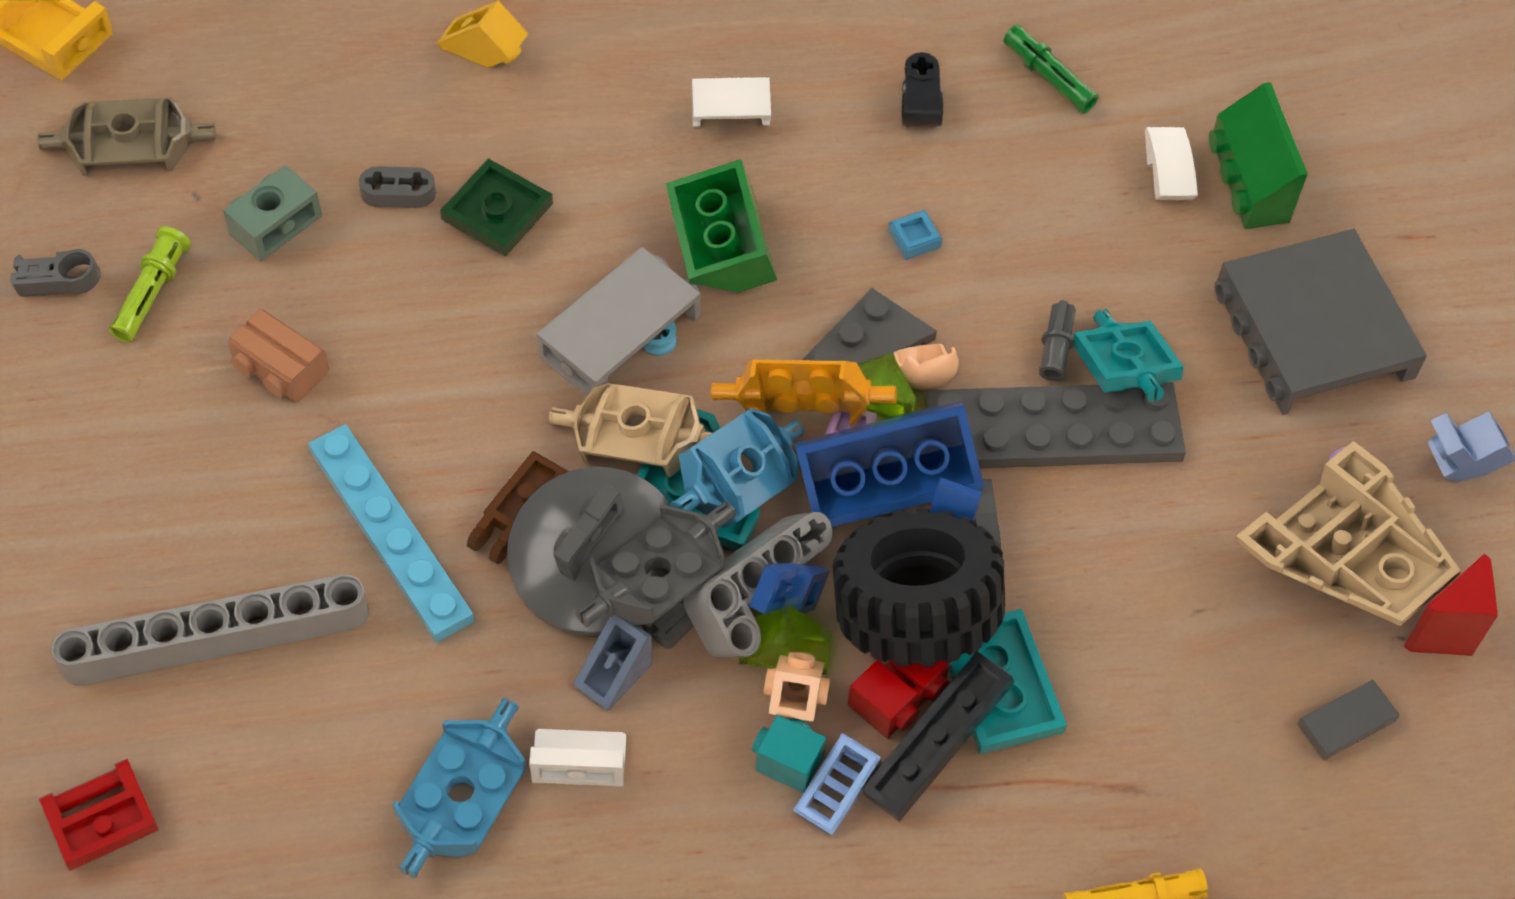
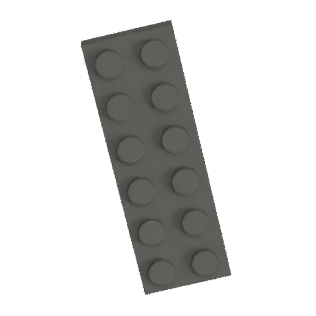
(1068, 425)

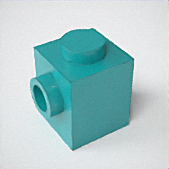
(789, 752)

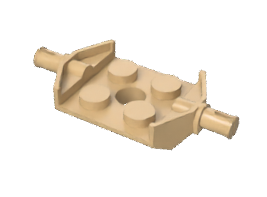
(665, 433)

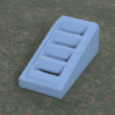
(854, 751)

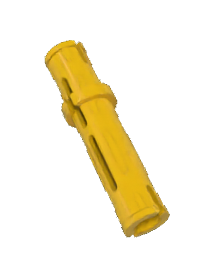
(1171, 886)

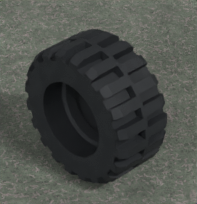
(919, 587)

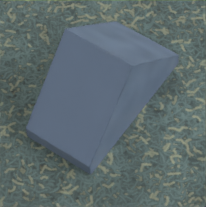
(615, 662)

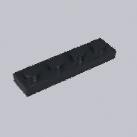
(938, 736)

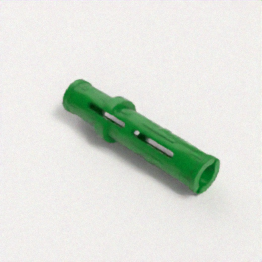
(1039, 58)

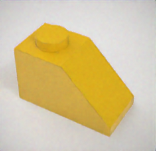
(485, 36)

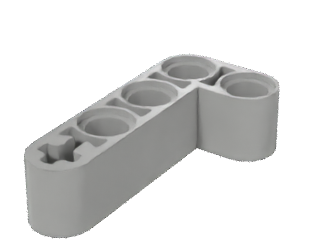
(732, 594)

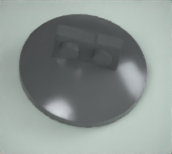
(567, 524)

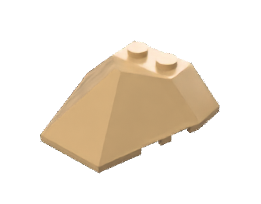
(1356, 540)

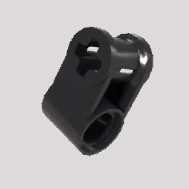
(922, 91)

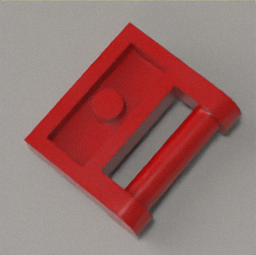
(103, 825)

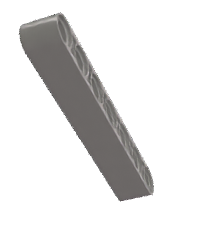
(191, 622)

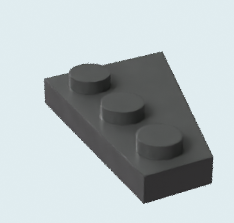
(872, 330)

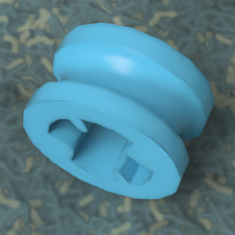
(665, 344)

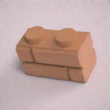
(278, 356)

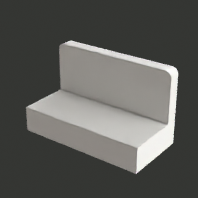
(578, 757)

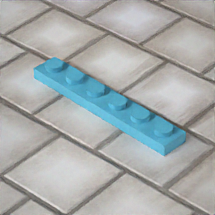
(391, 533)

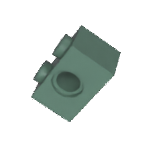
(272, 213)

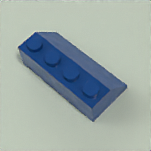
(888, 463)

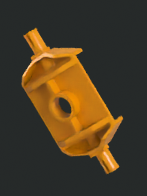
(804, 387)

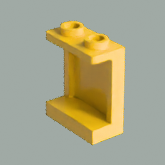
(53, 32)

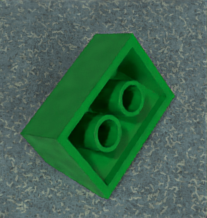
(1258, 159)
(721, 229)

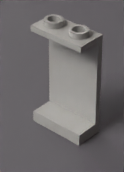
(616, 320)

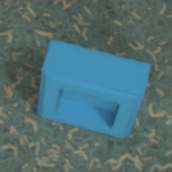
(915, 234)

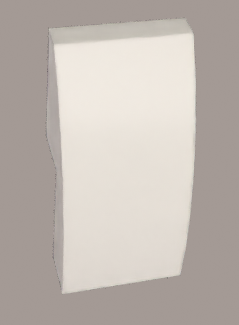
(1172, 163)

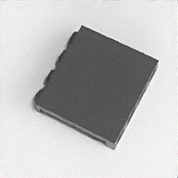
(1317, 317)

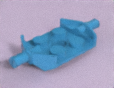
(715, 472)
(468, 754)

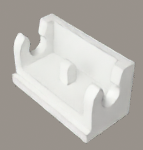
(731, 99)

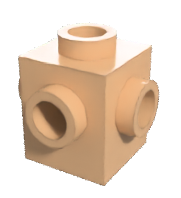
(793, 700)

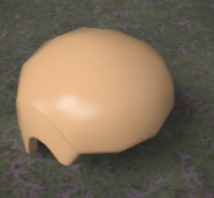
(927, 366)

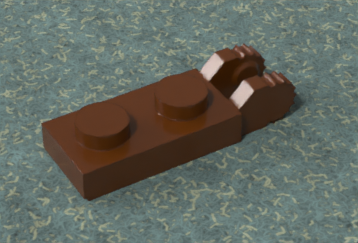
(505, 506)

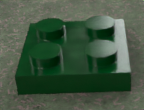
(496, 207)

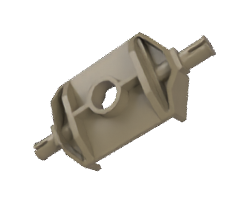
(157, 134)

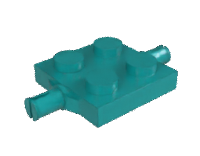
(1128, 356)

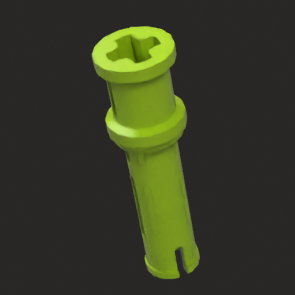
(156, 269)

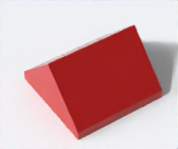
(1459, 614)

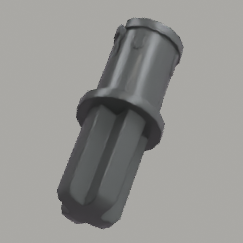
(1057, 341)

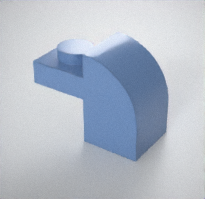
(1471, 448)

